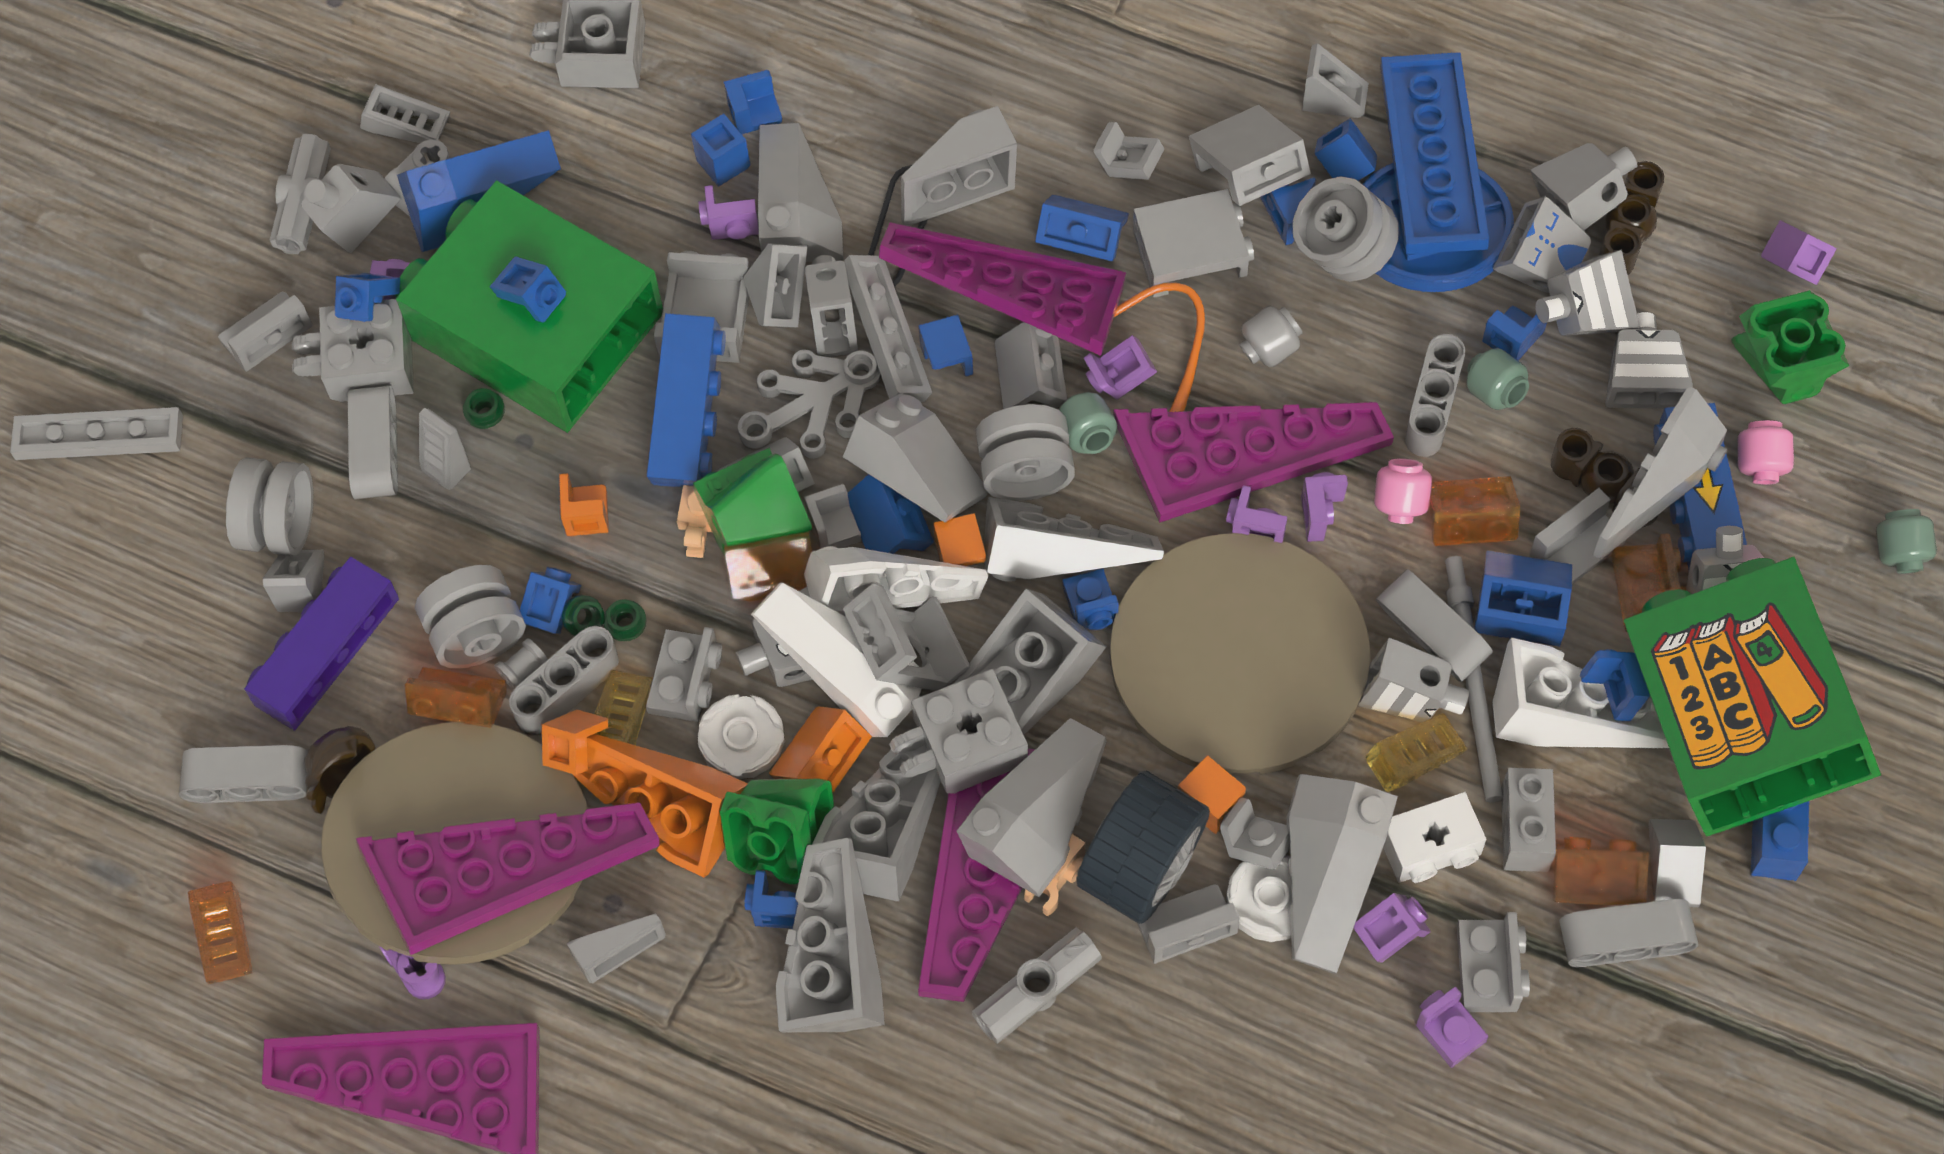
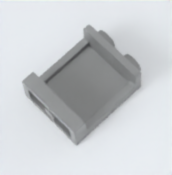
(1251, 153)
(1191, 238)
(710, 289)

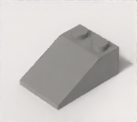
(961, 168)
(915, 457)
(1036, 656)

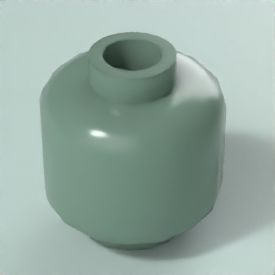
(1497, 379)
(1089, 423)
(1906, 540)

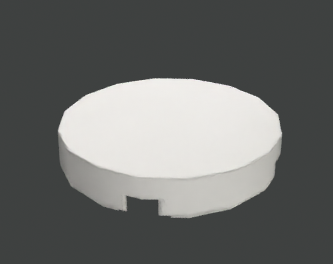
(741, 736)
(1262, 900)

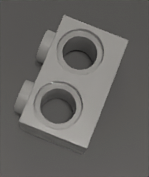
(1528, 819)

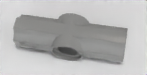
(292, 223)
(1015, 1003)

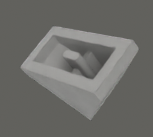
(1333, 86)
(777, 284)
(295, 580)
(1676, 860)

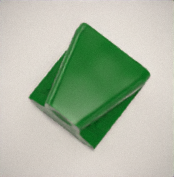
(1791, 345)
(752, 501)
(774, 824)

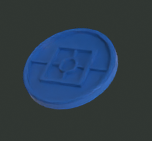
(1444, 269)

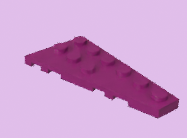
(1041, 290)
(1213, 451)
(485, 869)
(965, 908)
(442, 1081)

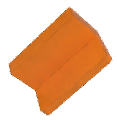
(823, 747)

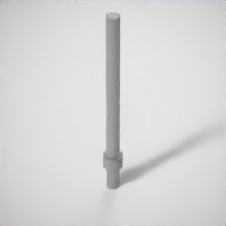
(1461, 601)

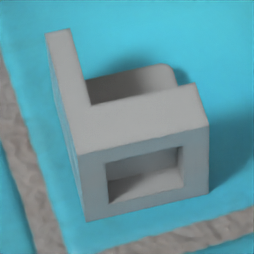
(832, 518)

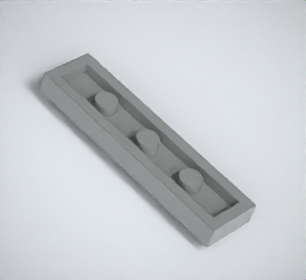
(886, 327)
(96, 433)

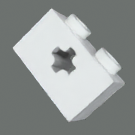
(1445, 821)

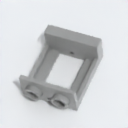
(887, 638)

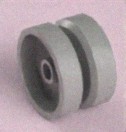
(1345, 229)
(1025, 452)
(269, 506)
(470, 616)

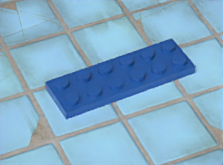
(1433, 154)

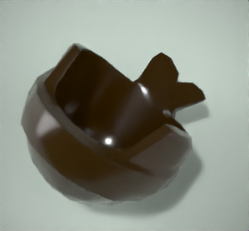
(332, 760)

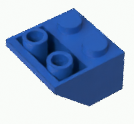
(1524, 598)

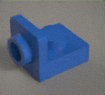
(529, 286)
(358, 293)
(546, 598)
(1091, 599)
(768, 910)

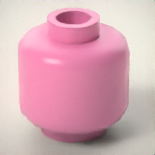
(1765, 451)
(1403, 490)

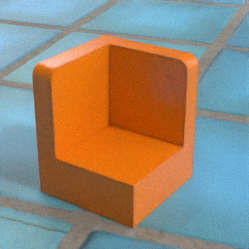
(583, 508)
(959, 541)
(566, 740)
(1213, 788)

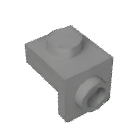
(1127, 155)

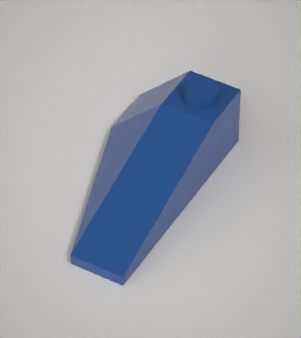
(440, 187)

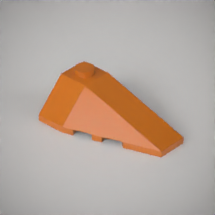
(676, 794)

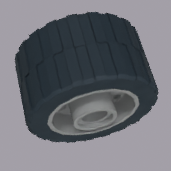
(1142, 846)

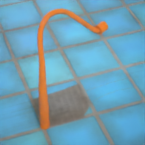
(1181, 398)

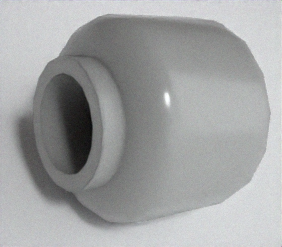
(1270, 336)

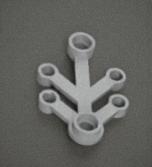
(813, 396)

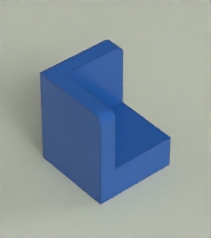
(752, 101)
(721, 150)
(1346, 152)
(1513, 331)
(946, 344)

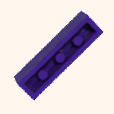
(321, 643)

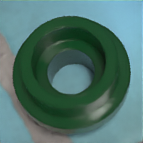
(480, 399)
(593, 609)
(625, 609)

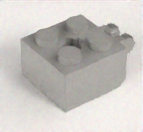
(594, 43)
(358, 352)
(943, 726)

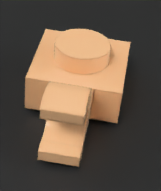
(693, 521)
(1068, 872)

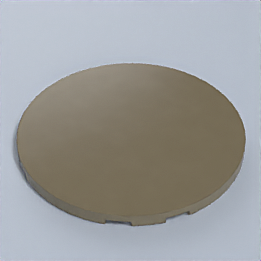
(1240, 653)
(437, 781)

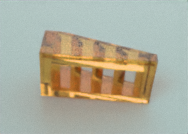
(210, 897)

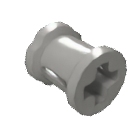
(521, 664)

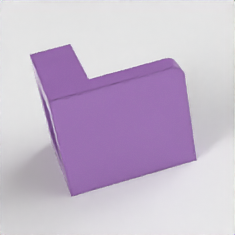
(1798, 252)

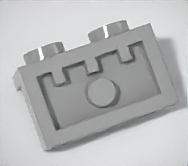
(683, 673)
(1491, 964)

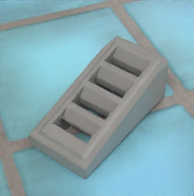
(396, 102)
(441, 450)
(610, 948)

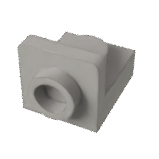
(1253, 837)

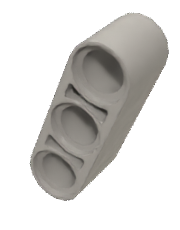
(1440, 379)
(372, 442)
(1434, 624)
(568, 661)
(243, 774)
(1628, 933)

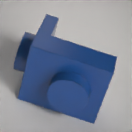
(1621, 679)

